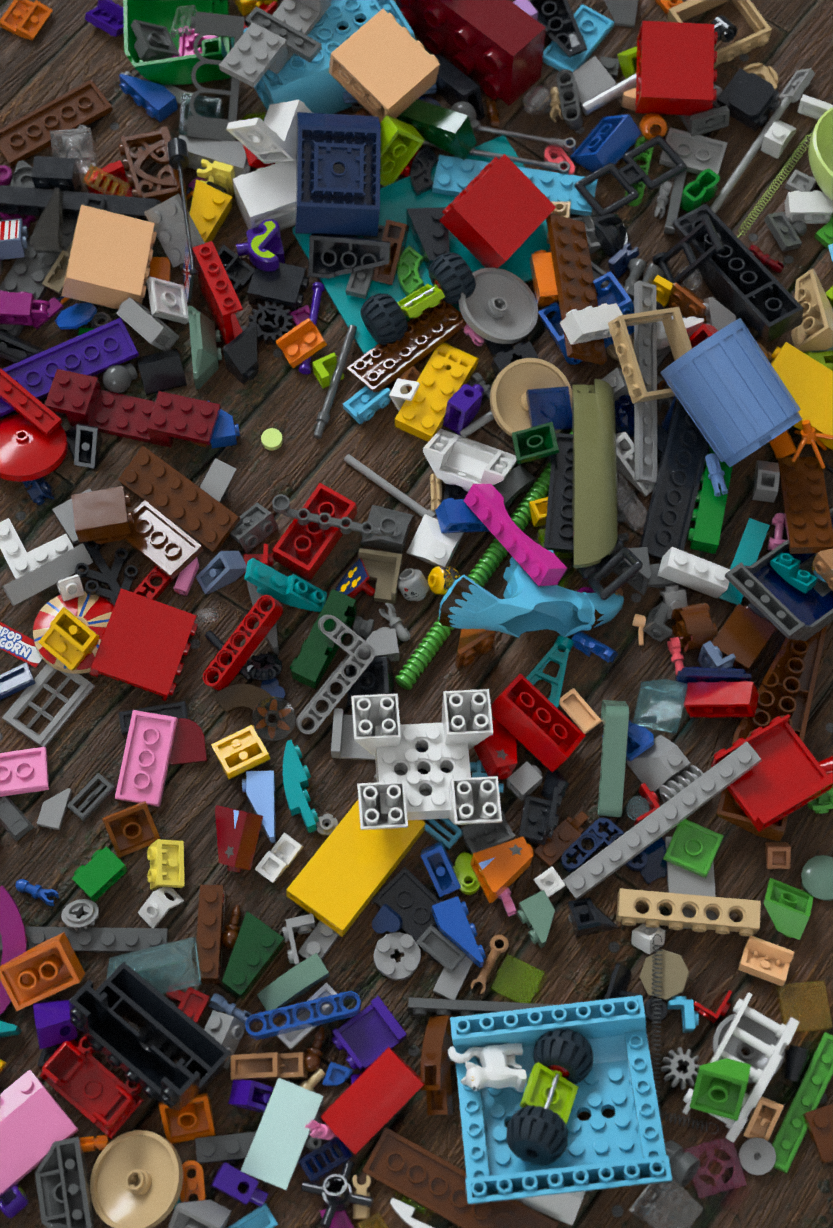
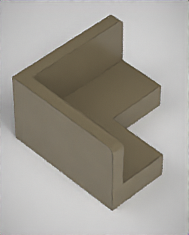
(384, 569)

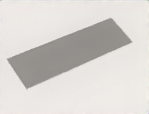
(216, 481)

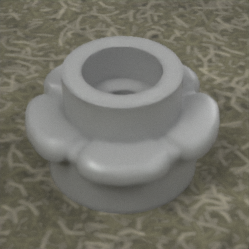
(326, 830)

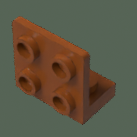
(688, 302)

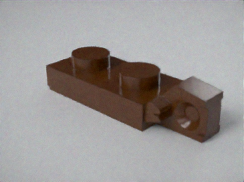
(561, 839)

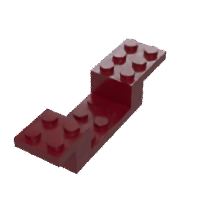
(130, 416)

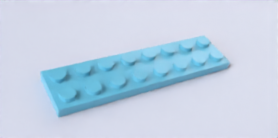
(455, 174)

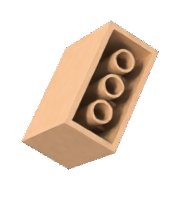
(384, 66)
(109, 258)

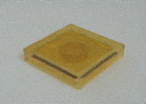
(805, 1003)

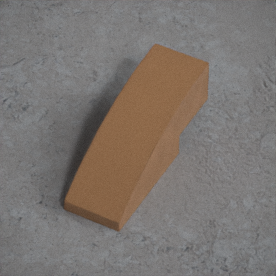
(268, 1066)

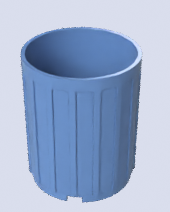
(732, 393)

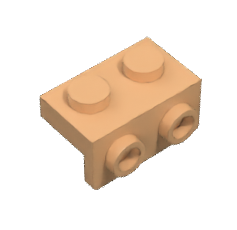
(766, 960)

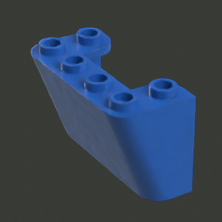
(611, 294)

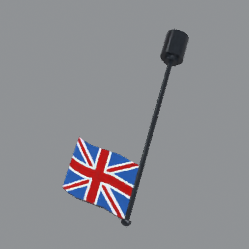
(179, 160)

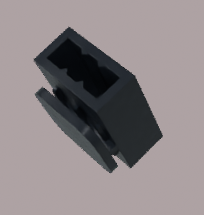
(749, 99)

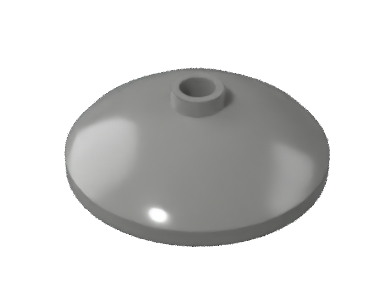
(734, 1046)

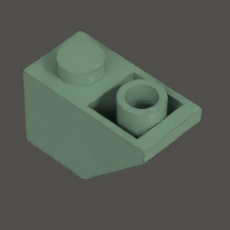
(538, 915)

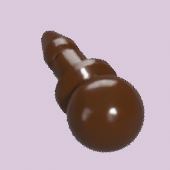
(230, 935)
(312, 1058)

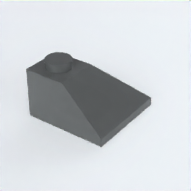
(389, 543)

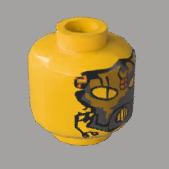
(442, 579)

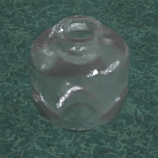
(537, 100)

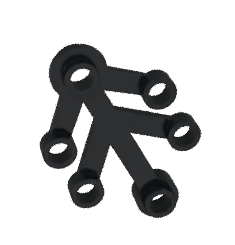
(106, 576)

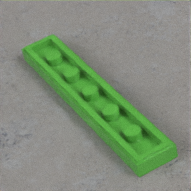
(805, 1100)

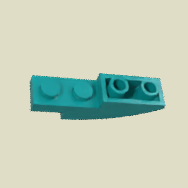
(287, 590)
(295, 779)

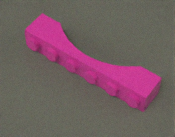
(537, 561)

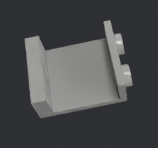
(343, 741)

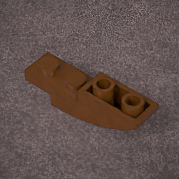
(436, 1065)

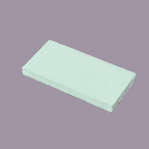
(281, 1134)

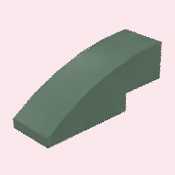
(293, 983)

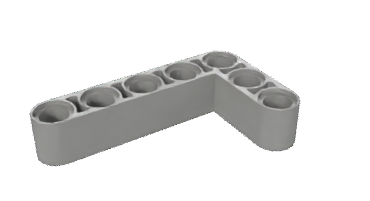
(338, 675)

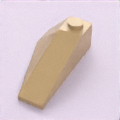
(817, 320)

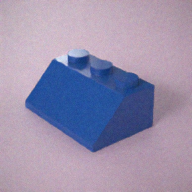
(606, 142)

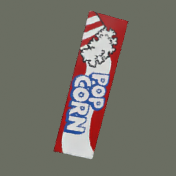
(19, 645)

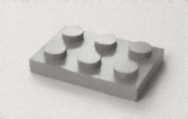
(696, 151)
(171, 228)

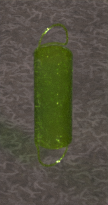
(421, 1209)

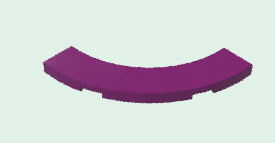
(13, 937)

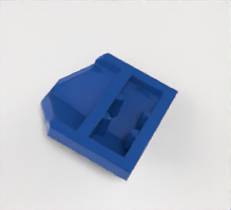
(638, 741)

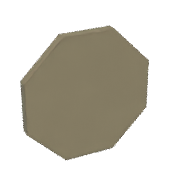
(673, 974)

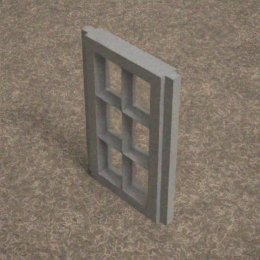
(61, 717)

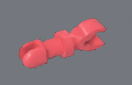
(675, 649)

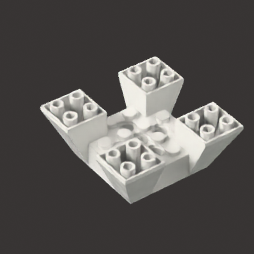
(447, 745)

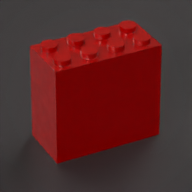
(675, 68)
(496, 212)

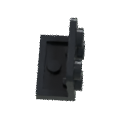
(539, 817)

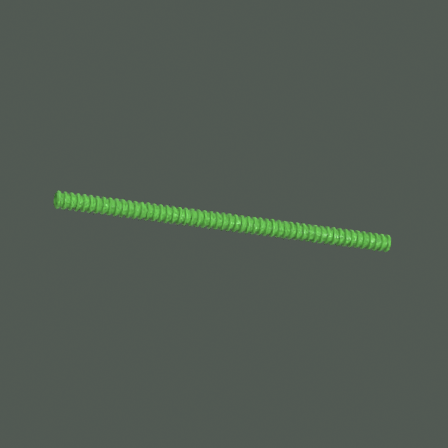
(480, 575)

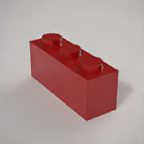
(721, 699)

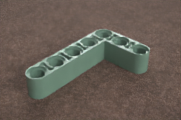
(613, 757)

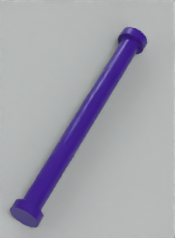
(318, 288)

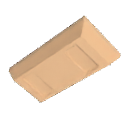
(579, 711)

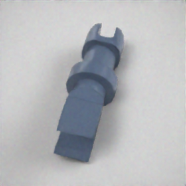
(220, 1004)

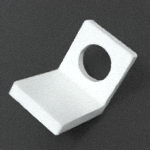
(400, 393)
(158, 905)

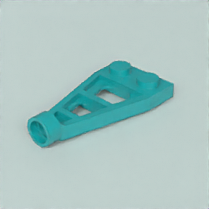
(554, 655)

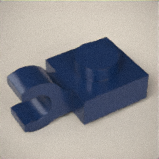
(619, 262)

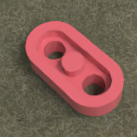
(559, 153)

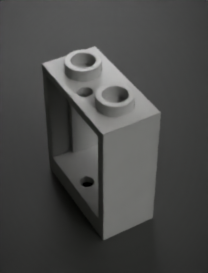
(146, 325)

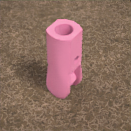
(186, 578)

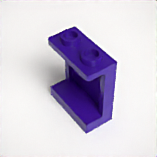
(368, 1035)

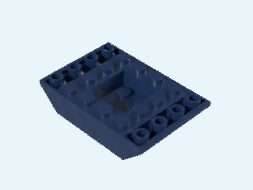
(333, 201)

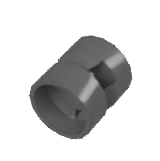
(682, 1165)

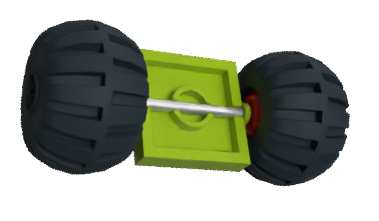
(386, 317)
(539, 1128)

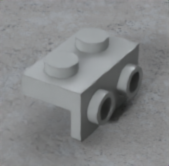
(226, 1031)

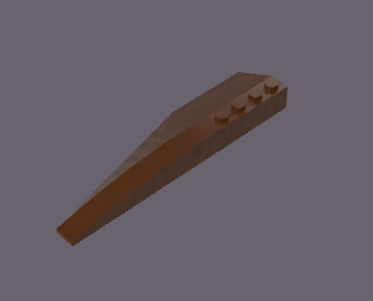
(783, 691)

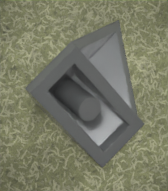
(623, 11)

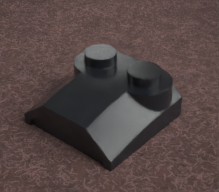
(374, 680)

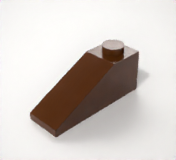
(397, 235)

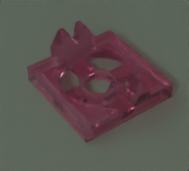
(737, 1179)

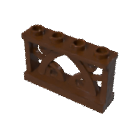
(159, 145)

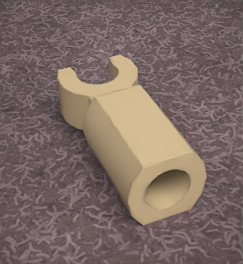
(360, 1211)

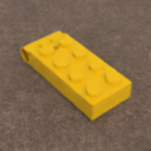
(439, 381)

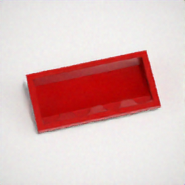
(372, 1100)

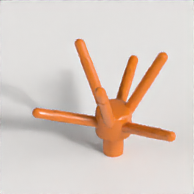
(810, 436)

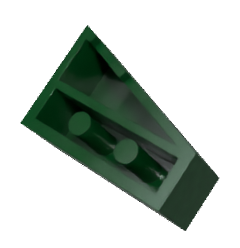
(252, 955)

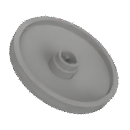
(500, 306)

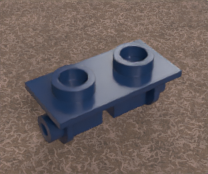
(39, 490)

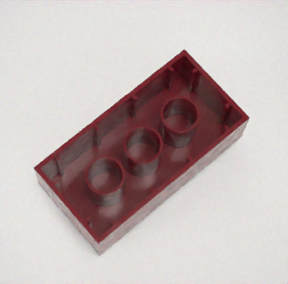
(482, 39)

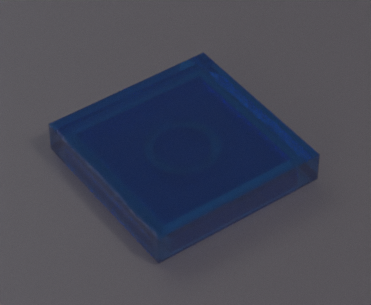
(550, 405)

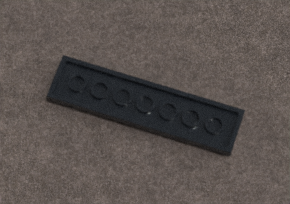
(675, 485)

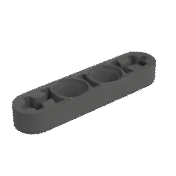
(675, 202)

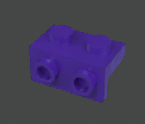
(107, 17)

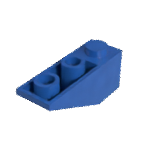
(152, 96)
(453, 924)

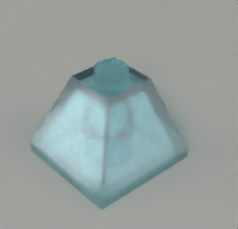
(660, 704)

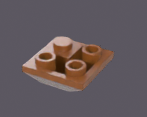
(472, 643)

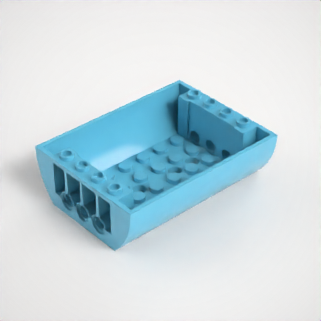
(311, 80)

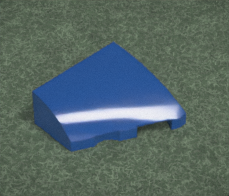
(590, 645)

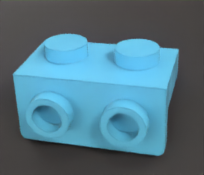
(365, 403)

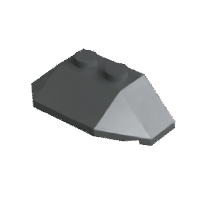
(65, 1187)

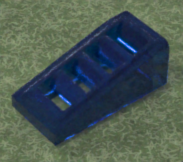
(321, 1151)

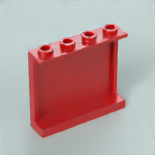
(217, 291)
(144, 643)
(782, 780)

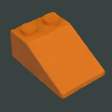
(41, 972)

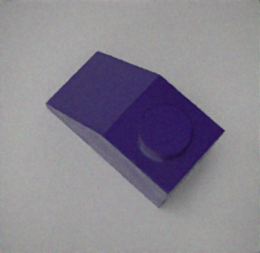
(250, 1095)

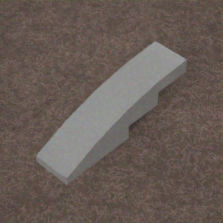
(46, 574)

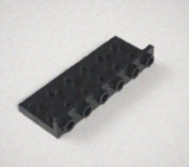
(560, 498)

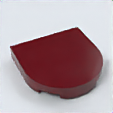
(188, 743)

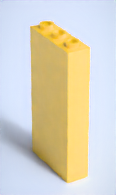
(810, 387)
(350, 869)

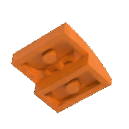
(25, 18)

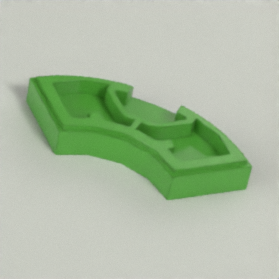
(408, 271)

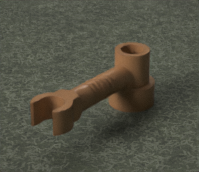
(491, 959)

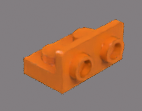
(301, 342)

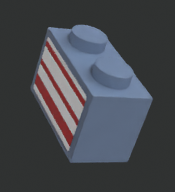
(13, 239)

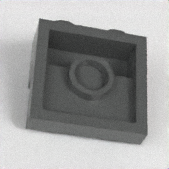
(153, 41)

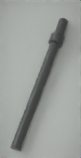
(323, 416)

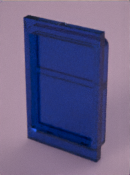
(697, 674)

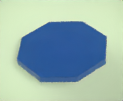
(76, 316)

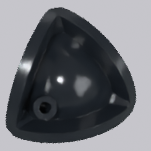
(611, 233)

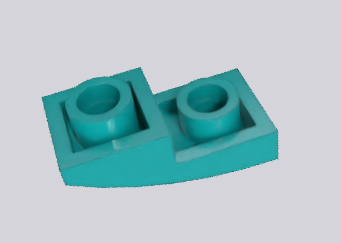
(789, 570)

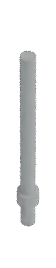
(388, 487)

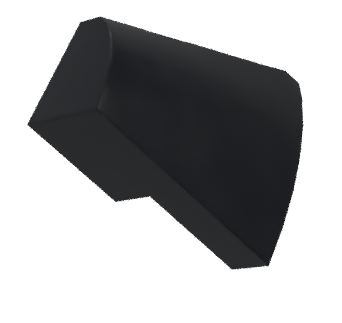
(237, 270)

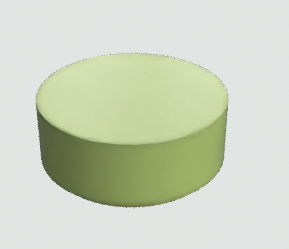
(271, 439)

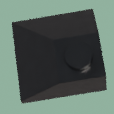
(243, 354)

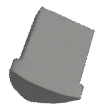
(800, 182)

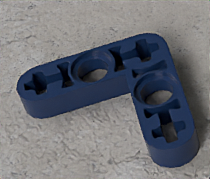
(599, 839)

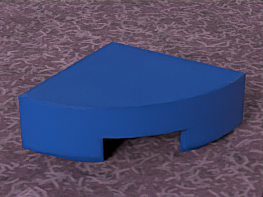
(336, 1075)

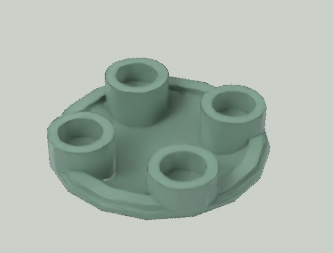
(818, 877)

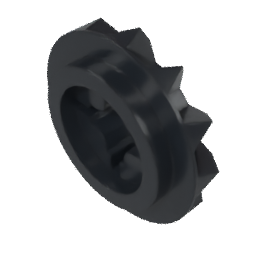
(269, 671)

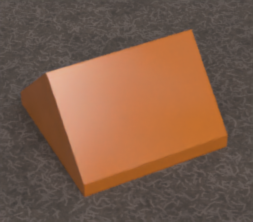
(190, 1122)

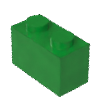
(99, 873)

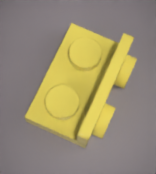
(166, 864)

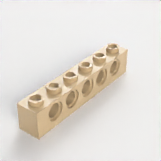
(746, 909)

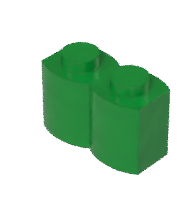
(700, 190)

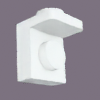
(70, 587)

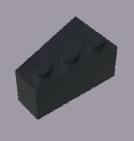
(428, 232)

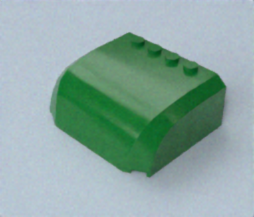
(177, 69)

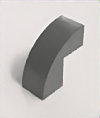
(516, 482)

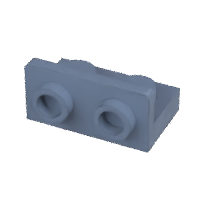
(711, 657)

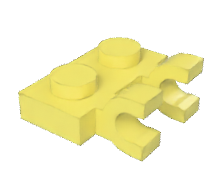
(219, 174)

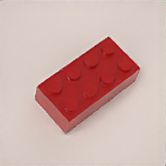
(307, 546)
(536, 723)

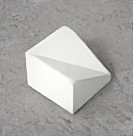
(643, 938)

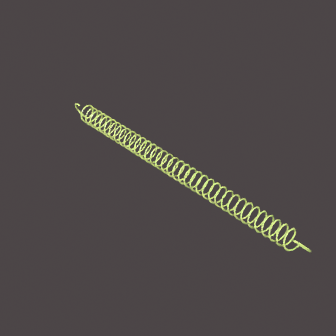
(773, 182)

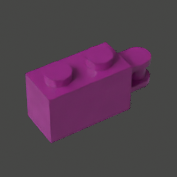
(20, 308)

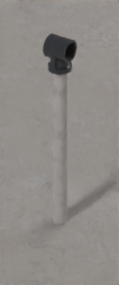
(726, 32)

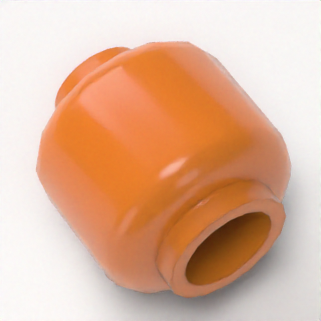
(653, 125)

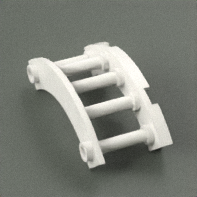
(759, 1077)

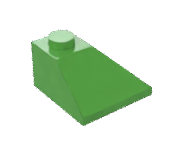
(788, 908)
(721, 1088)

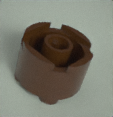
(693, 626)

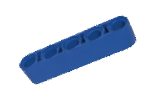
(293, 1023)

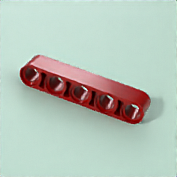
(253, 639)

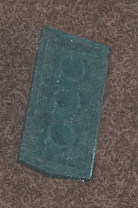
(164, 966)

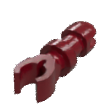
(776, 266)

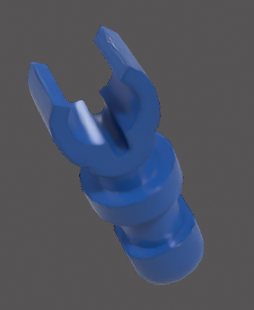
(36, 891)

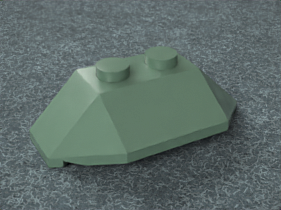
(203, 346)

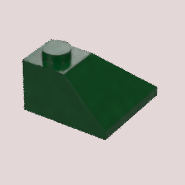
(535, 443)

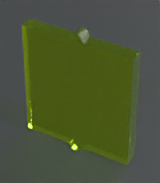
(517, 980)

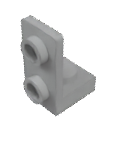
(299, 924)

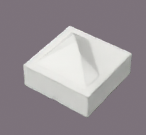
(549, 881)

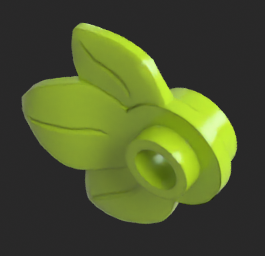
(465, 873)

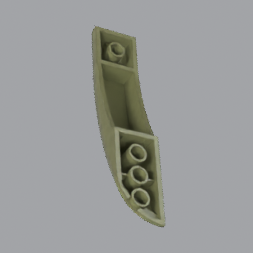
(594, 473)

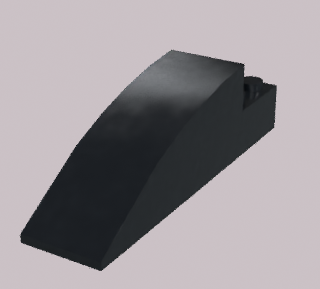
(741, 279)

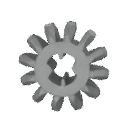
(672, 1064)

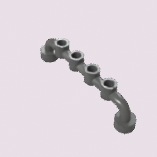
(387, 527)

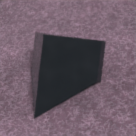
(84, 444)
(588, 918)

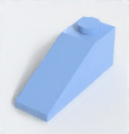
(261, 795)

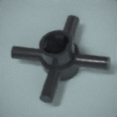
(337, 1193)

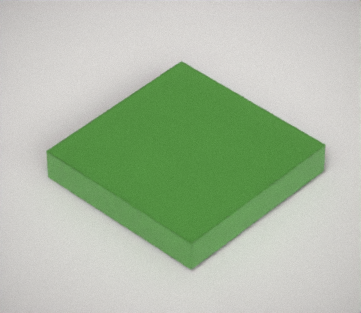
(693, 847)

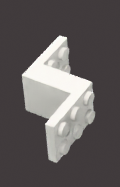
(273, 138)

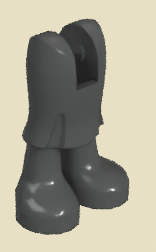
(637, 268)

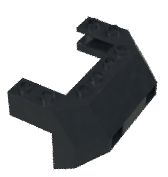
(163, 1037)

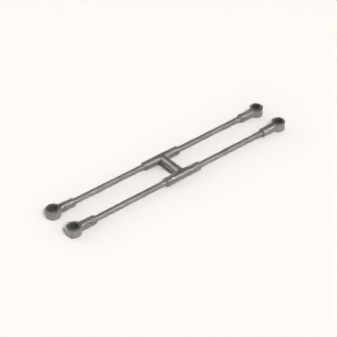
(546, 165)

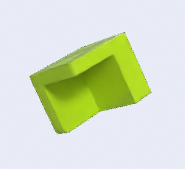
(325, 368)

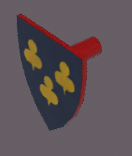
(355, 581)

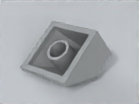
(659, 763)
(199, 1215)

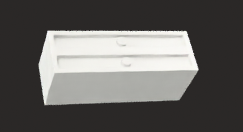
(269, 194)

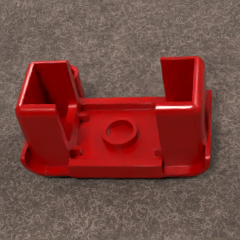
(91, 1086)

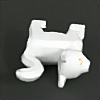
(497, 1067)

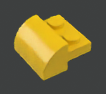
(69, 639)
(240, 752)

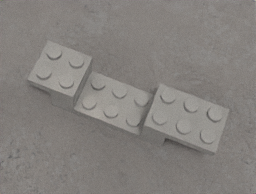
(264, 50)

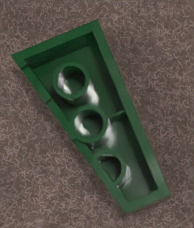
(441, 127)
(318, 649)

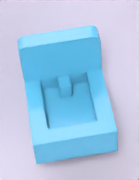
(689, 1016)

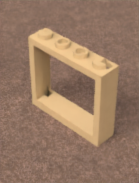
(762, 30)
(677, 338)

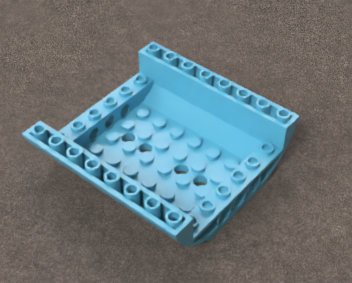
(599, 1150)

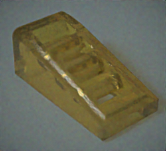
(90, 173)

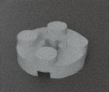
(404, 944)

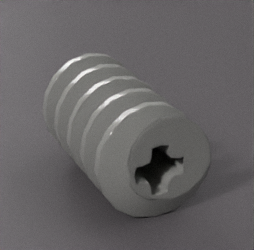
(680, 782)

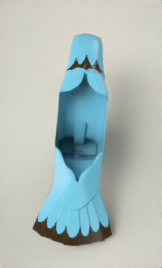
(525, 606)

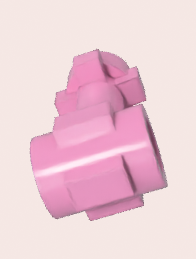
(779, 522)

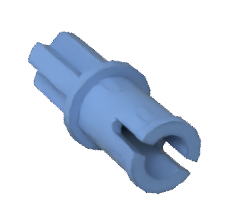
(716, 474)

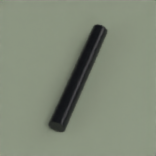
(218, 644)

